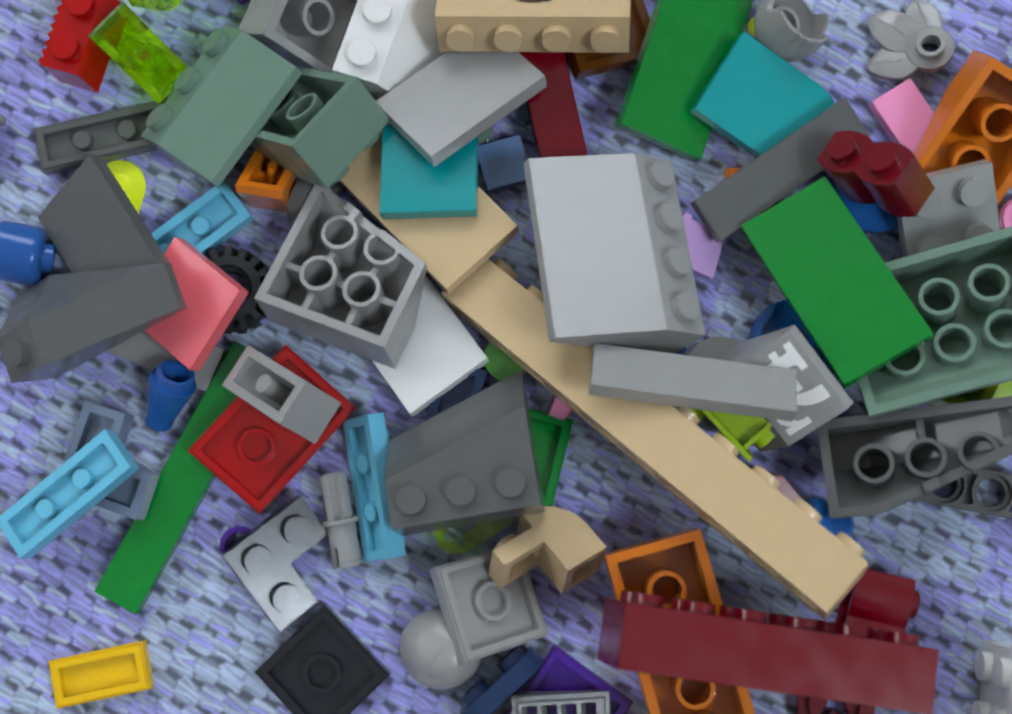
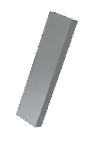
(693, 382)

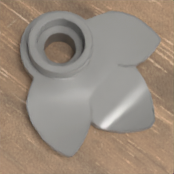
(902, 41)

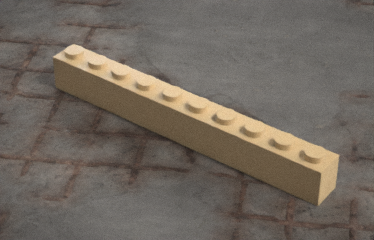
(670, 447)

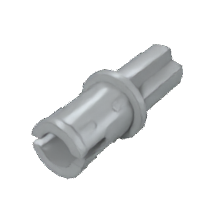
(340, 521)

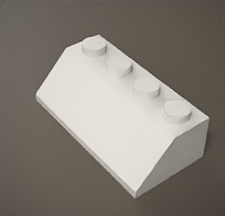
(388, 43)

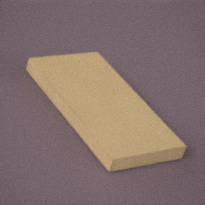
(447, 245)

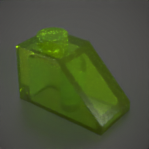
(138, 52)

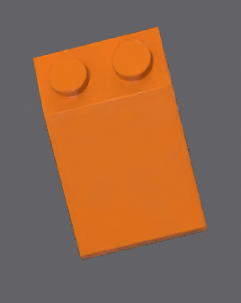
(973, 122)

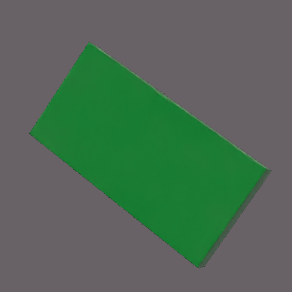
(673, 68)
(836, 282)

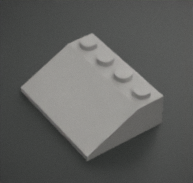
(613, 252)

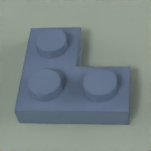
(135, 493)

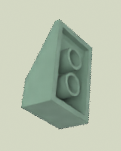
(321, 126)

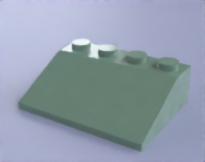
(968, 306)

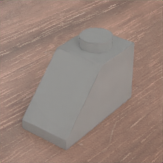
(281, 394)

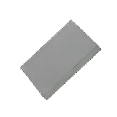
(459, 99)

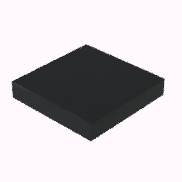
(323, 668)

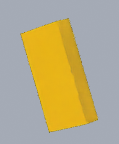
(101, 674)

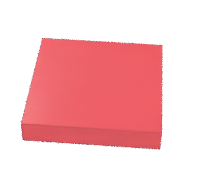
(210, 306)

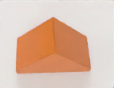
(265, 183)

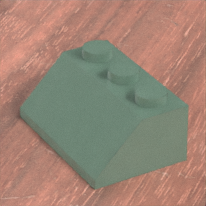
(220, 104)

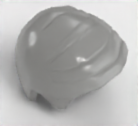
(790, 28)
(431, 654)

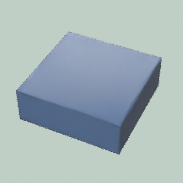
(503, 163)

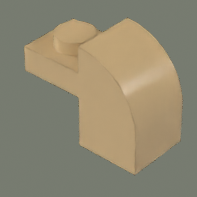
(553, 540)

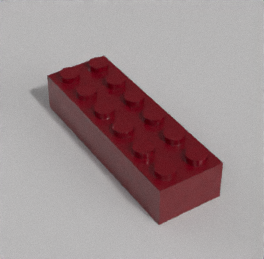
(773, 656)

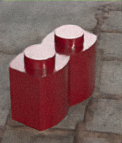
(876, 173)
(880, 602)

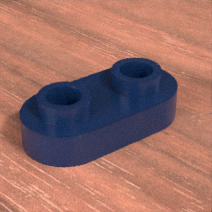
(516, 670)

